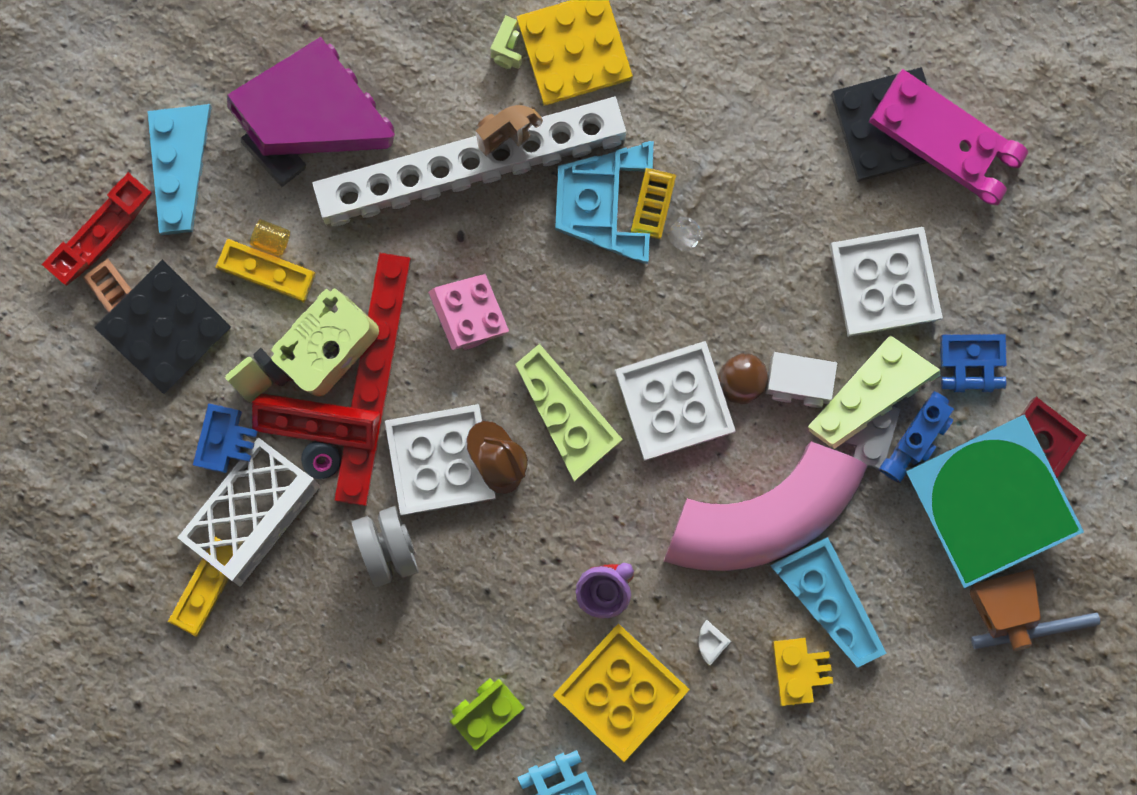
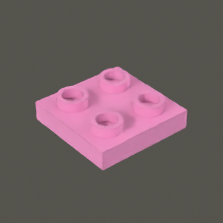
(468, 312)

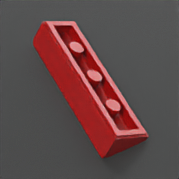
(315, 421)

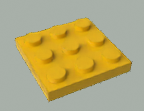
(574, 49)
(621, 692)

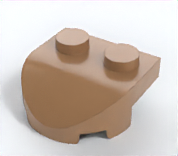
(509, 123)

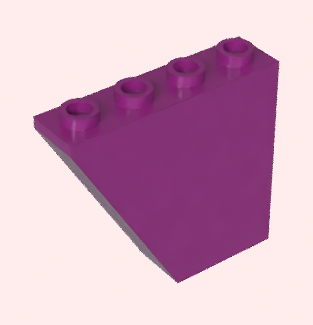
(309, 107)

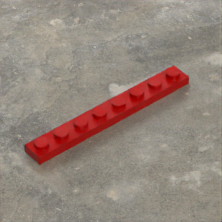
(374, 373)

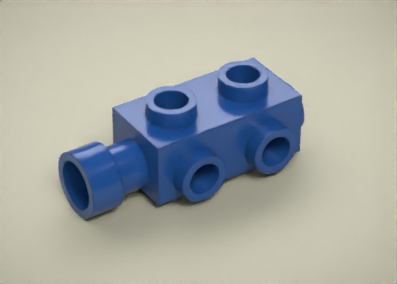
(923, 432)

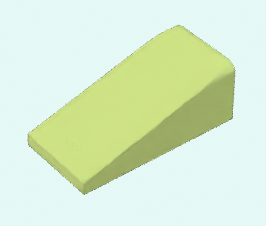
(249, 379)

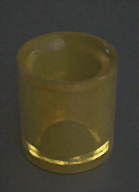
(270, 237)

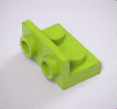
(486, 713)

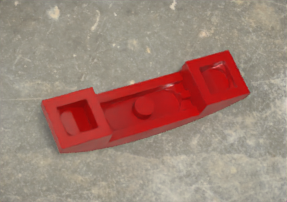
(100, 231)

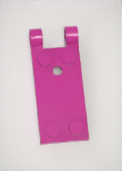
(934, 130)

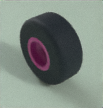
(316, 450)

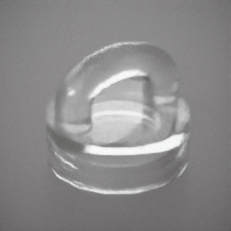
(685, 233)

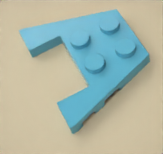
(590, 200)

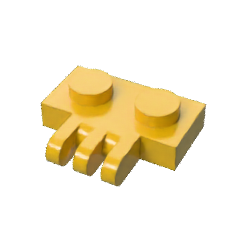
(798, 671)

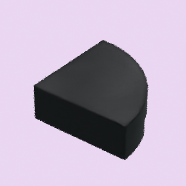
(270, 367)

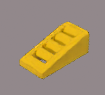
(659, 177)

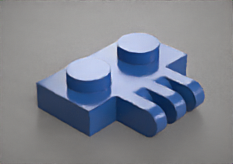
(222, 439)

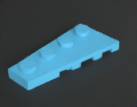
(177, 157)
(828, 594)

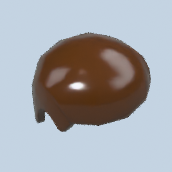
(743, 378)

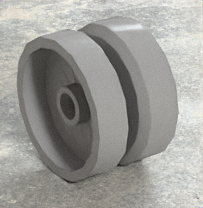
(389, 545)

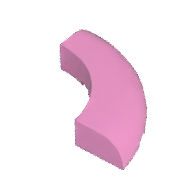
(769, 525)

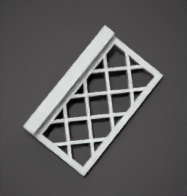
(264, 533)

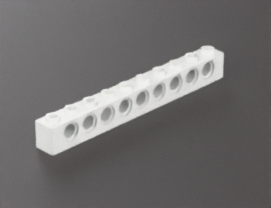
(452, 155)

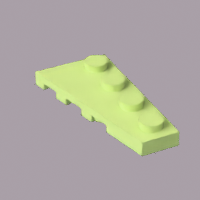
(570, 417)

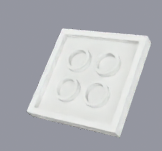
(885, 281)
(675, 401)
(433, 460)

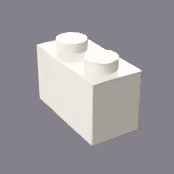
(801, 379)

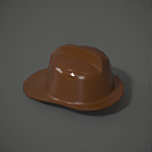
(496, 457)

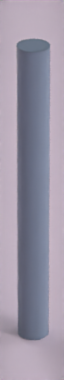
(1042, 629)

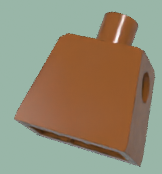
(1009, 606)

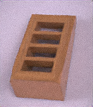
(100, 272)

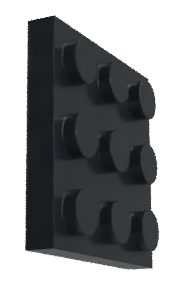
(869, 148)
(162, 326)

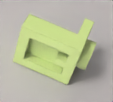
(506, 38)

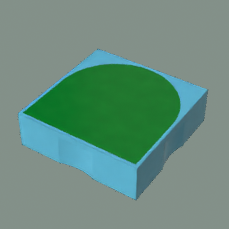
(994, 501)

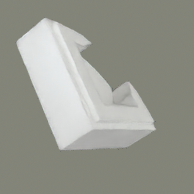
(711, 642)

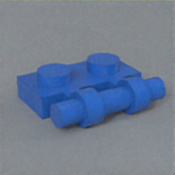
(973, 351)

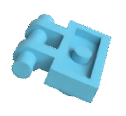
(572, 785)

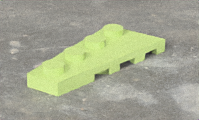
(878, 385)

